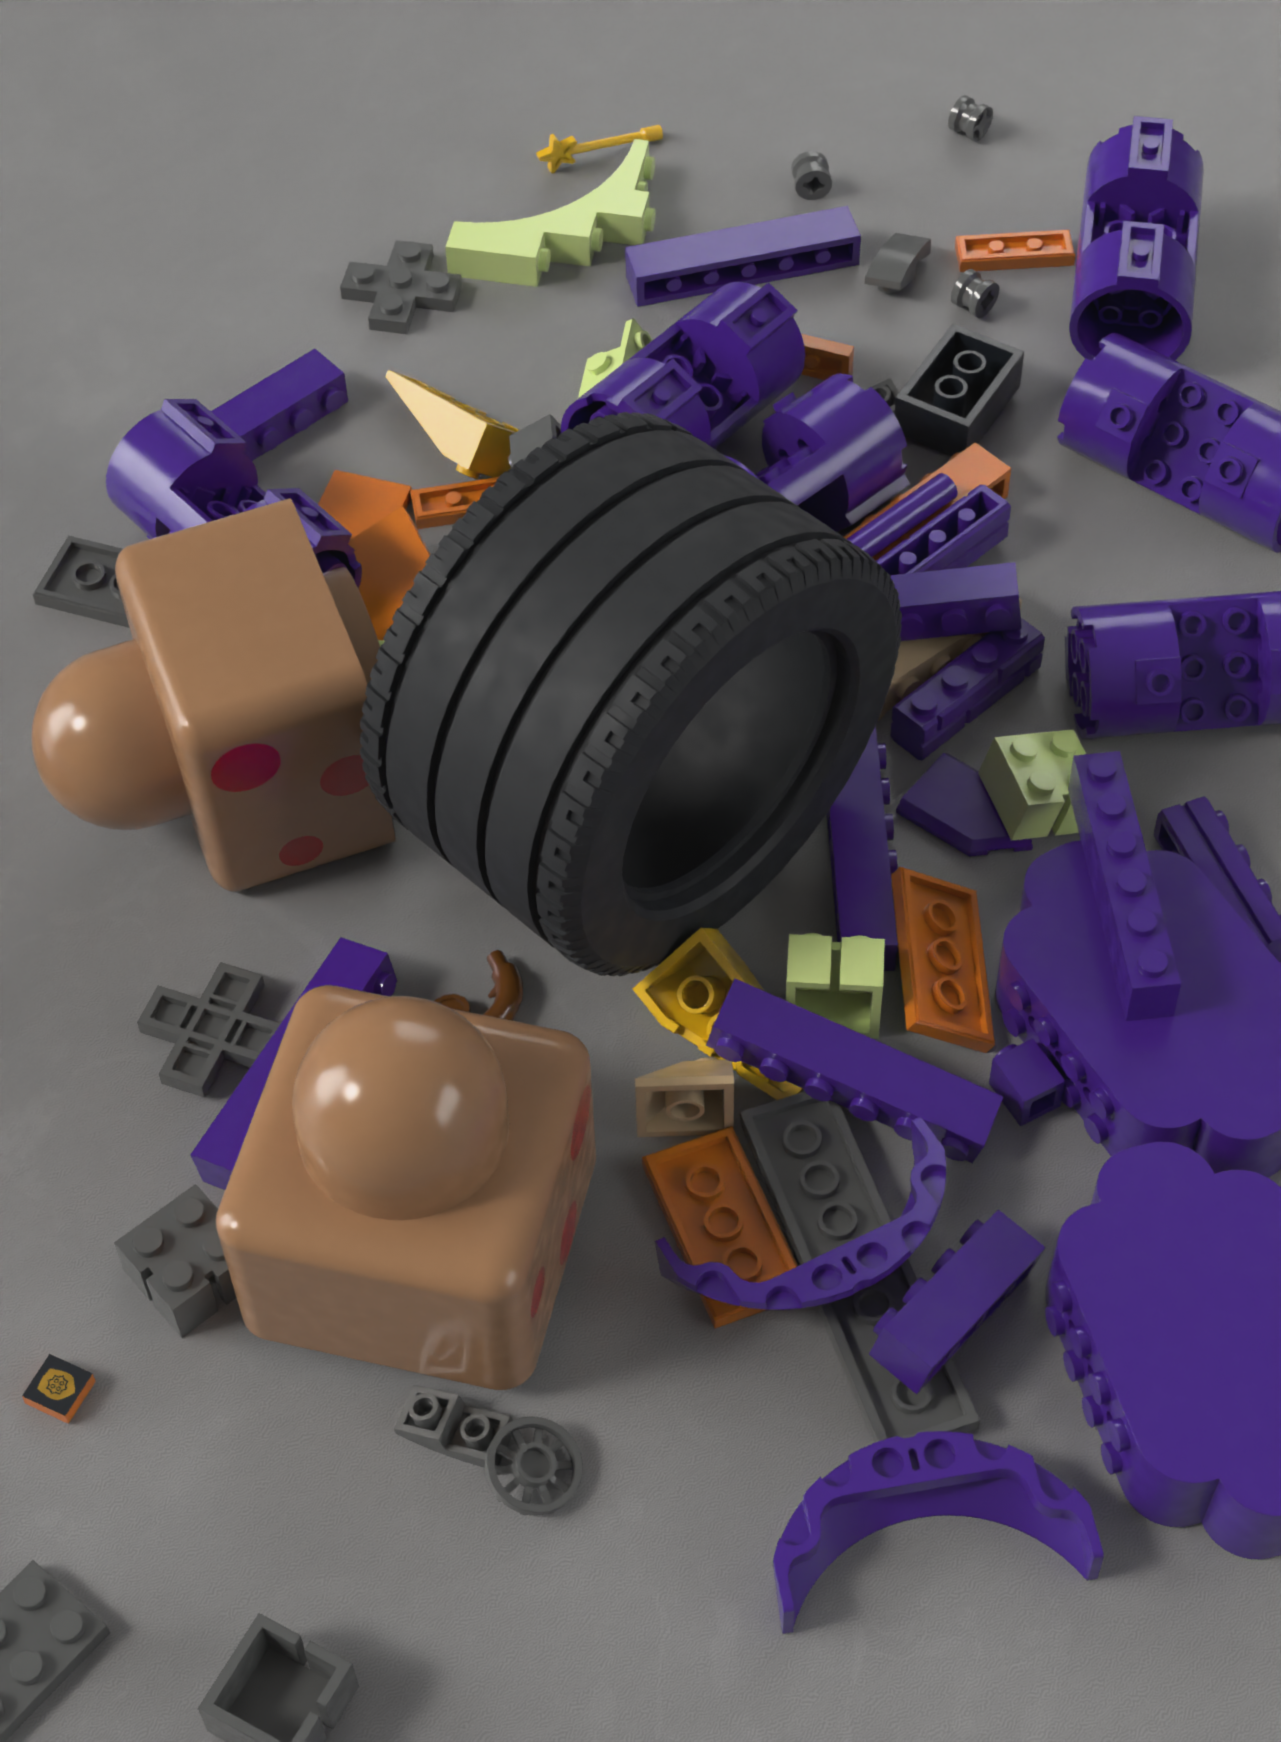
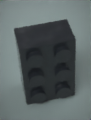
(959, 390)

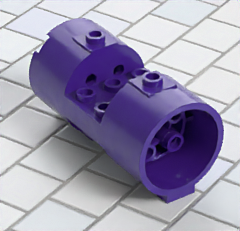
(1138, 240)
(707, 367)
(1178, 436)
(833, 451)
(192, 469)
(1175, 664)

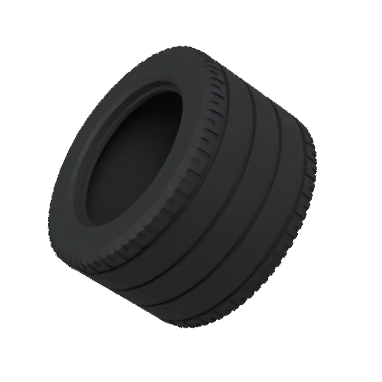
(628, 689)

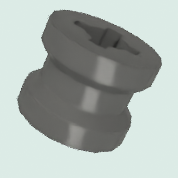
(970, 118)
(811, 175)
(975, 293)

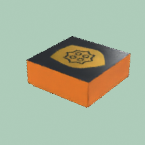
(58, 1388)

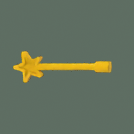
(562, 151)

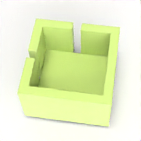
(1030, 782)
(838, 979)

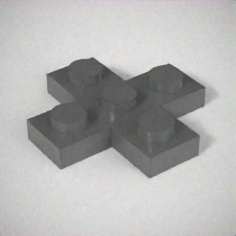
(401, 287)
(208, 1028)

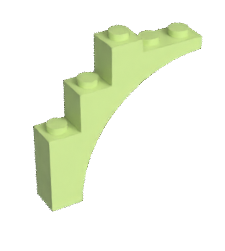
(569, 235)

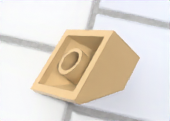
(685, 1099)

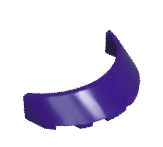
(841, 1270)
(927, 1478)

